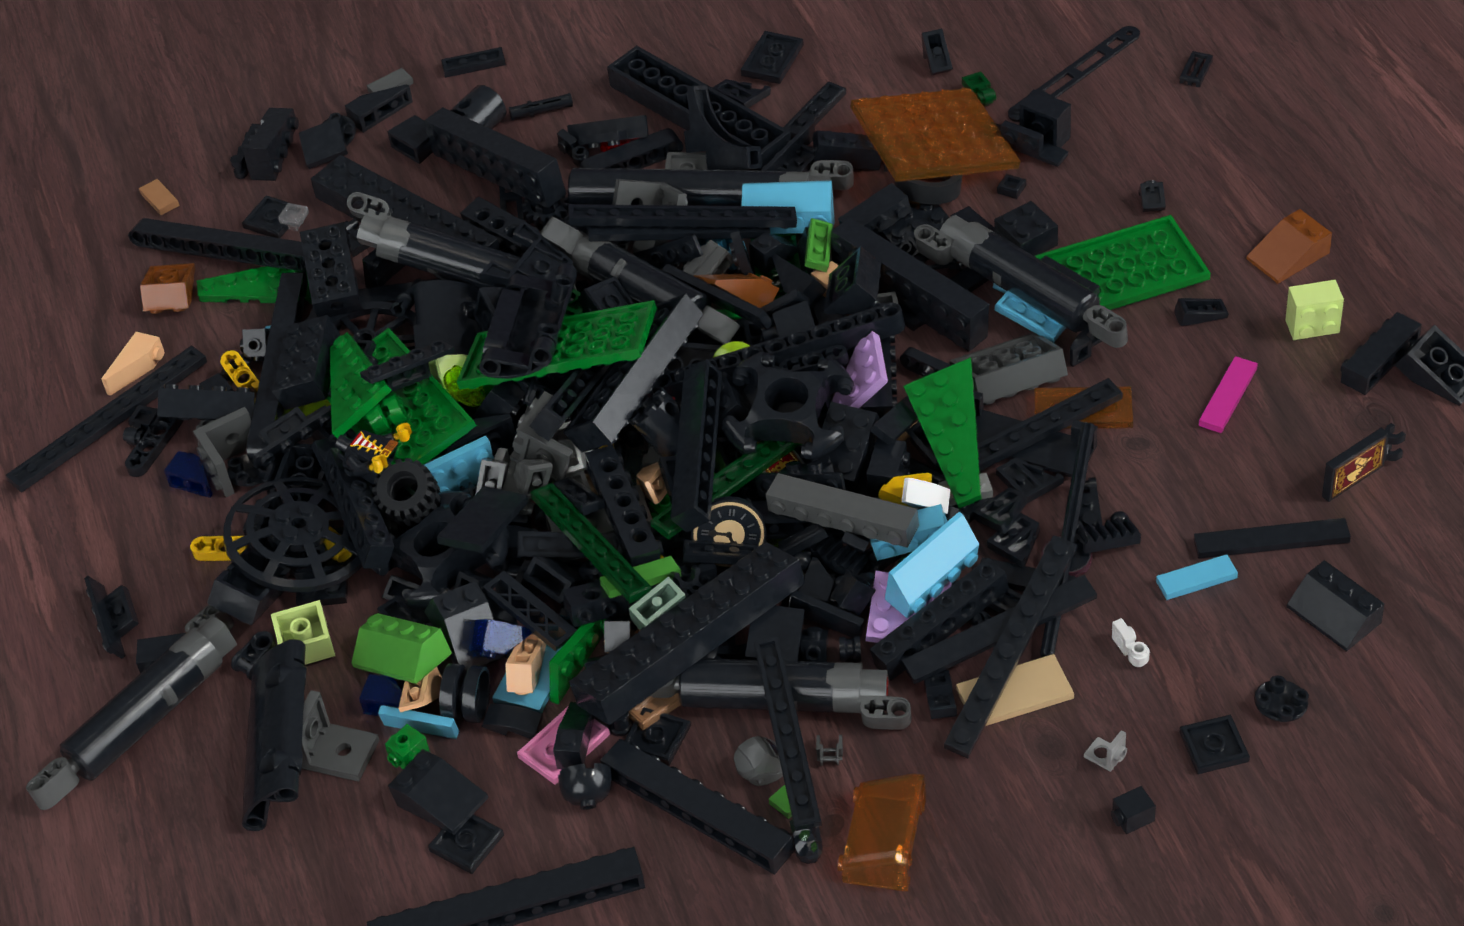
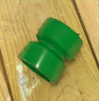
(381, 421)

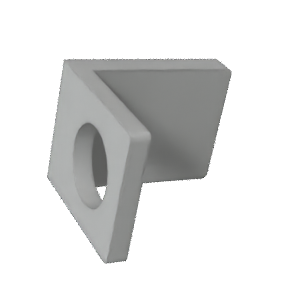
(1115, 751)

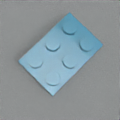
(460, 465)

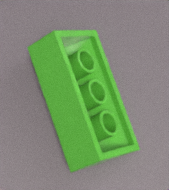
(399, 648)

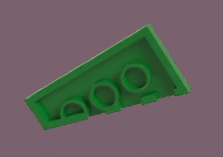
(569, 659)

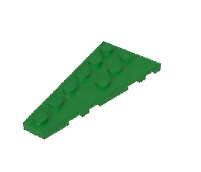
(245, 285)
(350, 393)
(948, 419)

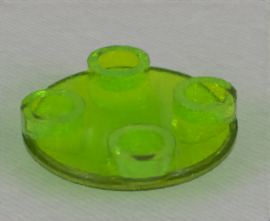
(466, 396)

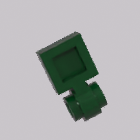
(981, 87)

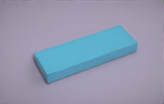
(1028, 317)
(1196, 577)
(420, 721)

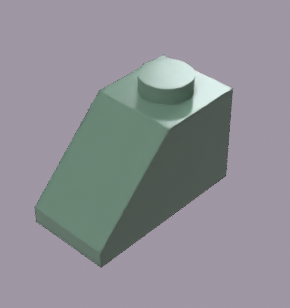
(655, 603)

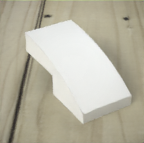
(925, 494)

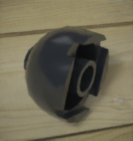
(585, 785)

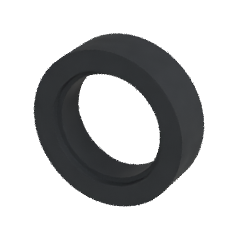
(932, 192)

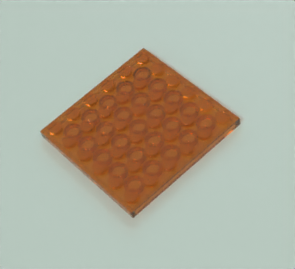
(934, 134)

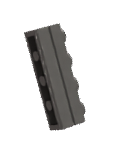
(713, 261)

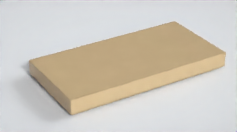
(1030, 688)

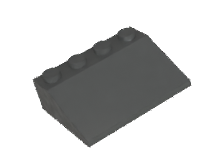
(1015, 366)

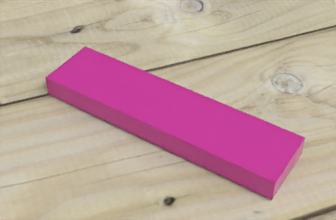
(1228, 394)

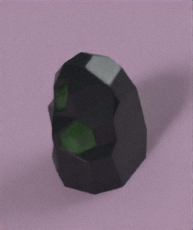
(807, 843)

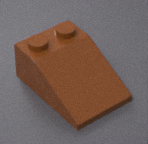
(1291, 246)
(168, 287)
(748, 287)

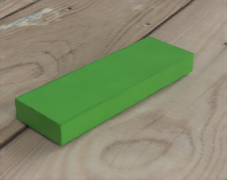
(818, 245)
(652, 572)

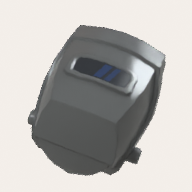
(758, 761)

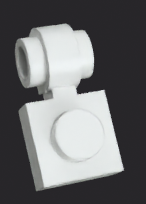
(1125, 639)

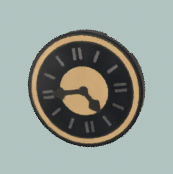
(732, 522)

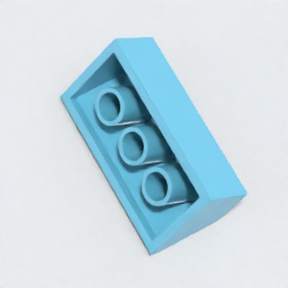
(809, 198)
(932, 566)

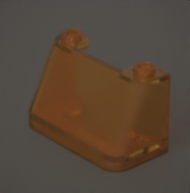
(883, 831)

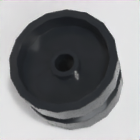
(465, 692)

